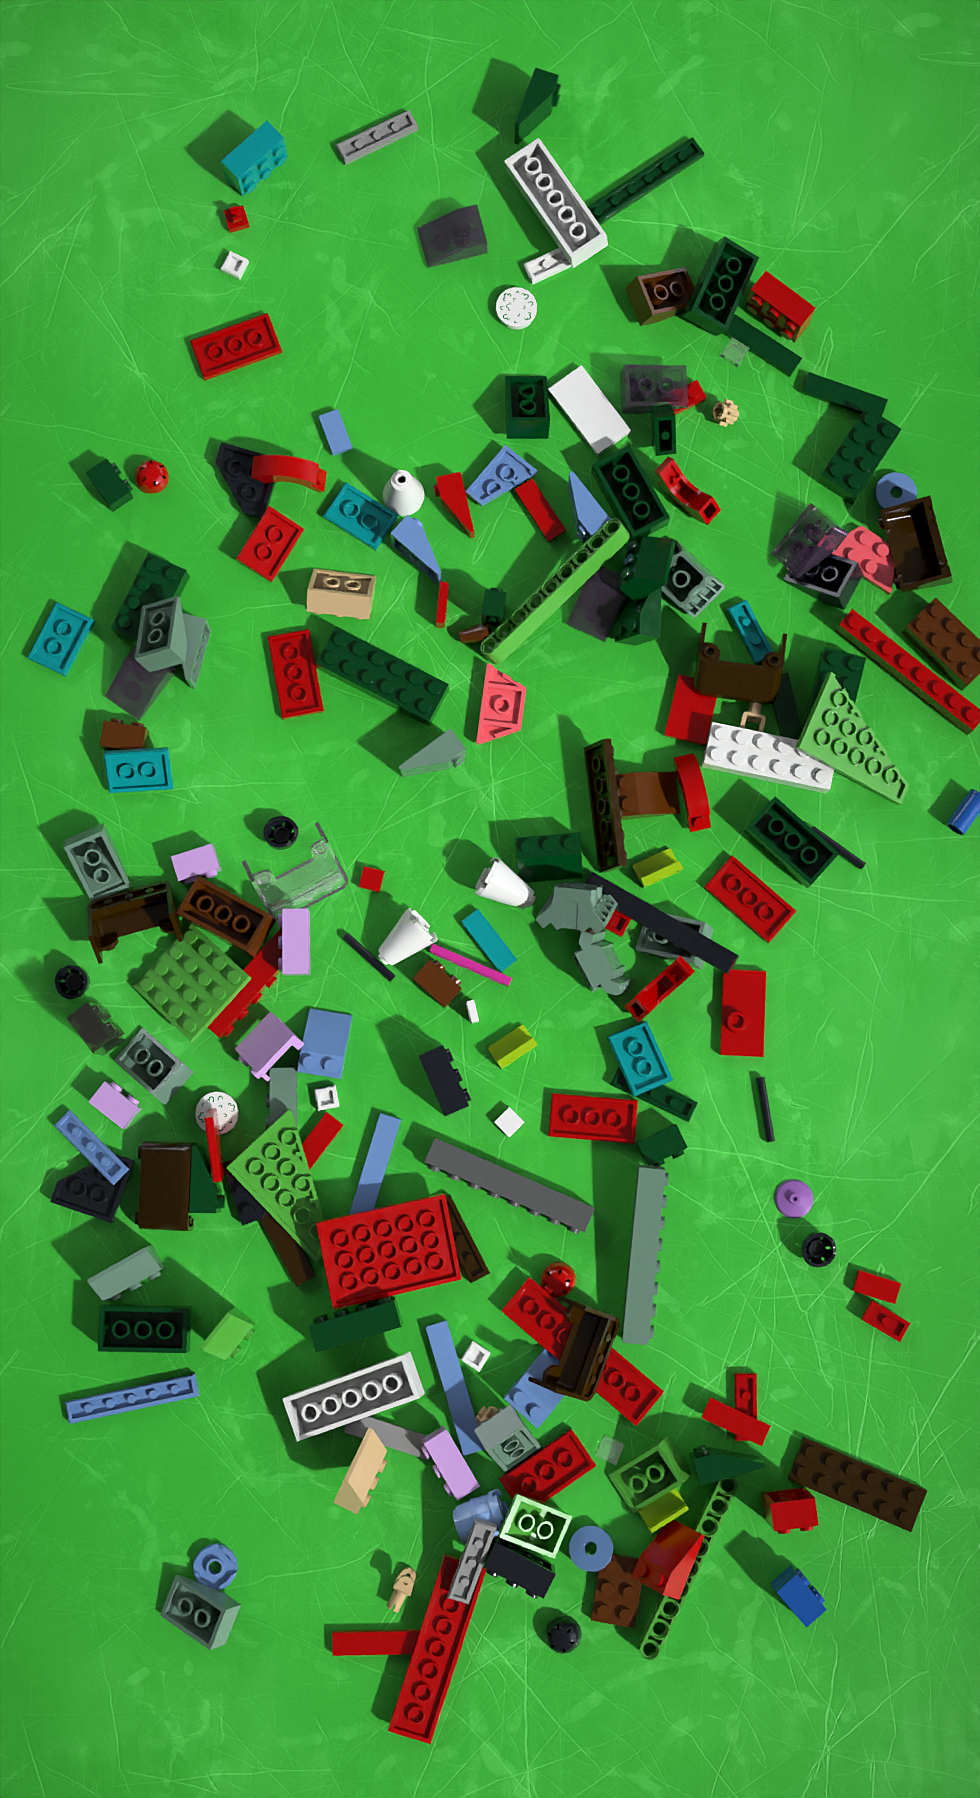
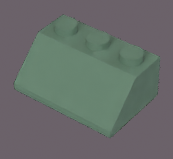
(127, 1274)

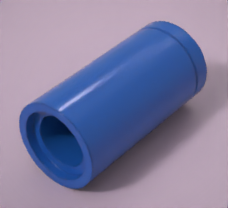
(965, 813)

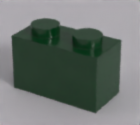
(663, 429)
(110, 485)
(493, 607)
(662, 1145)

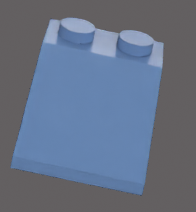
(586, 511)
(413, 543)
(325, 1044)
(531, 1399)

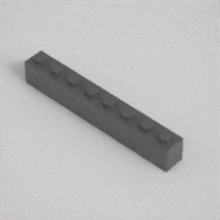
(509, 1185)

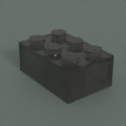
(96, 1028)

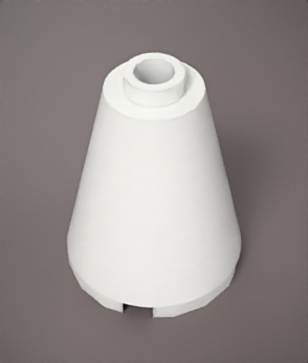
(403, 493)
(504, 886)
(406, 938)

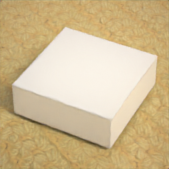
(234, 265)
(472, 1011)
(327, 1098)
(509, 1122)
(475, 1356)

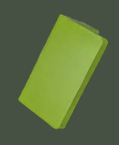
(657, 868)
(512, 1046)
(663, 1510)

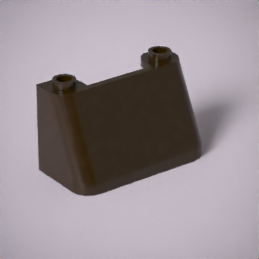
(915, 545)
(165, 1186)

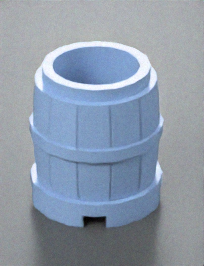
(484, 1507)

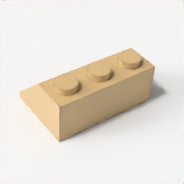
(341, 594)
(362, 1473)

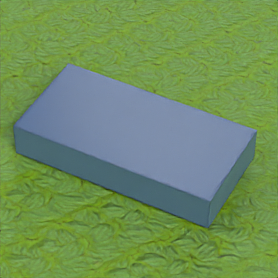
(335, 432)

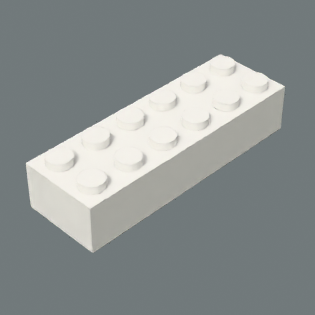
(556, 203)
(764, 758)
(353, 1396)

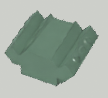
(690, 582)
(577, 907)
(600, 964)

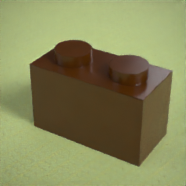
(123, 736)
(438, 983)

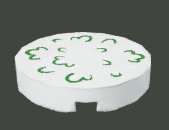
(516, 308)
(226, 1110)

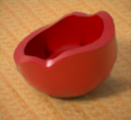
(152, 472)
(557, 1282)

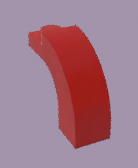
(289, 469)
(685, 494)
(693, 791)
(659, 989)

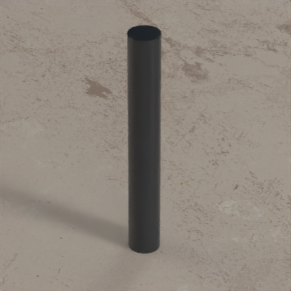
(841, 850)
(369, 957)
(765, 1109)

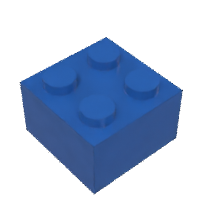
(802, 1600)

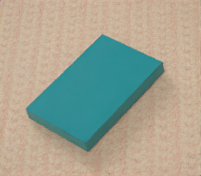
(360, 516)
(60, 639)
(138, 770)
(639, 1059)

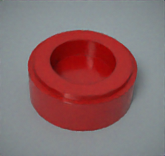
(736, 1021)

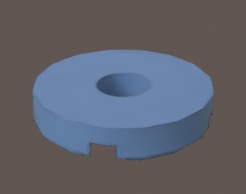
(894, 481)
(578, 1545)
(225, 1557)

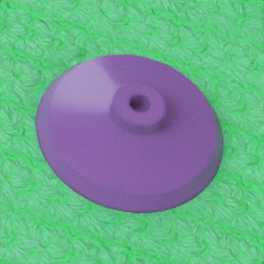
(793, 1198)

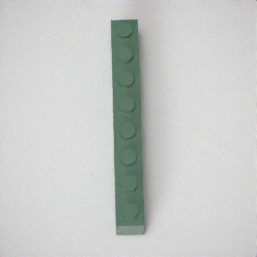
(643, 1254)

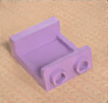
(266, 1045)

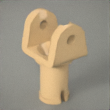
(753, 715)
(402, 1587)

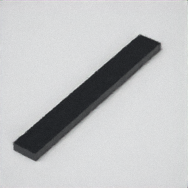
(667, 926)

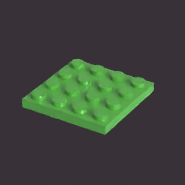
(192, 983)

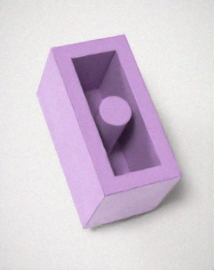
(195, 863)
(115, 1104)

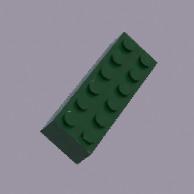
(382, 676)

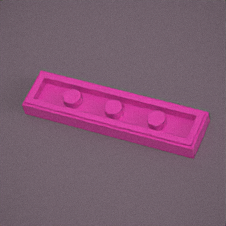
(470, 965)

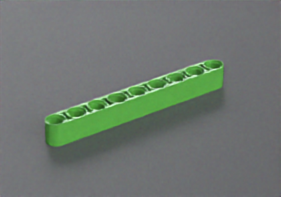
(555, 591)
(669, 1617)

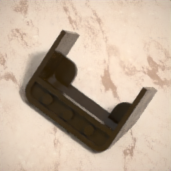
(735, 679)
(131, 913)
(583, 1354)

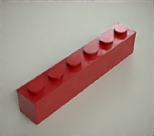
(263, 972)

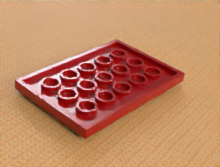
(388, 1250)

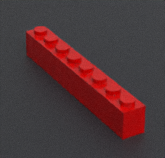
(909, 672)

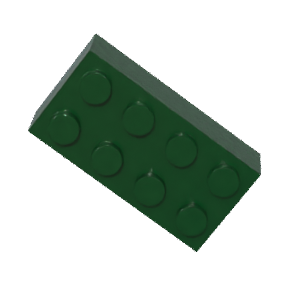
(720, 286)
(859, 455)
(630, 493)
(153, 583)
(847, 669)
(791, 842)
(355, 1324)
(144, 1328)

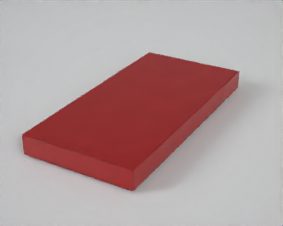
(236, 346)
(295, 674)
(750, 899)
(745, 993)
(593, 1118)
(549, 1469)

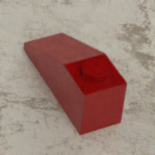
(454, 499)

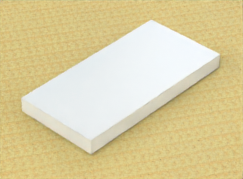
(589, 410)

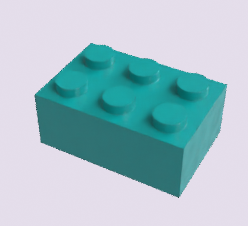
(254, 159)

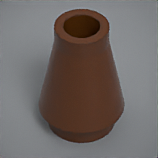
(475, 634)

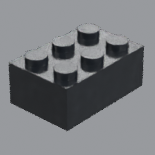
(445, 1080)
(519, 1567)

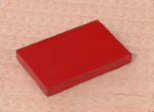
(269, 544)
(689, 713)
(214, 1145)

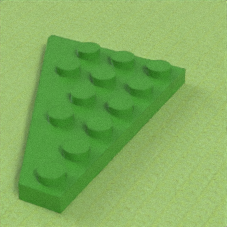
(845, 743)
(281, 1181)

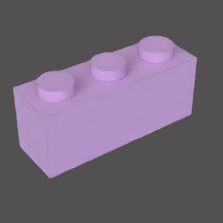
(294, 942)
(449, 1463)

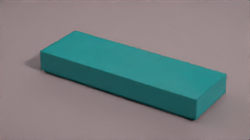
(749, 631)
(489, 940)

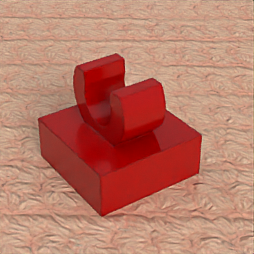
(236, 218)

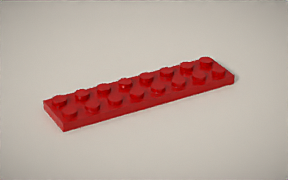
(546, 1322)
(433, 1657)

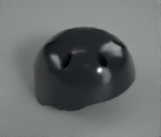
(281, 834)
(73, 981)
(816, 1248)
(561, 1637)

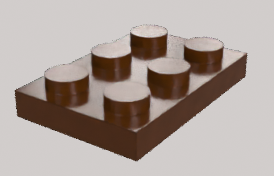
(617, 1592)

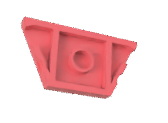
(872, 555)
(500, 707)

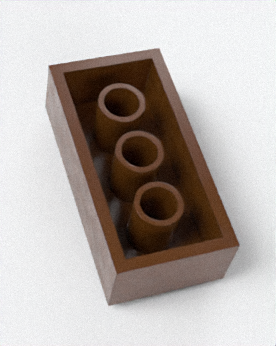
(946, 643)
(226, 916)

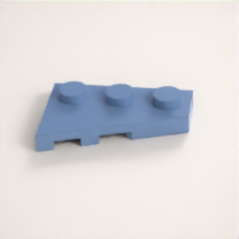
(500, 476)

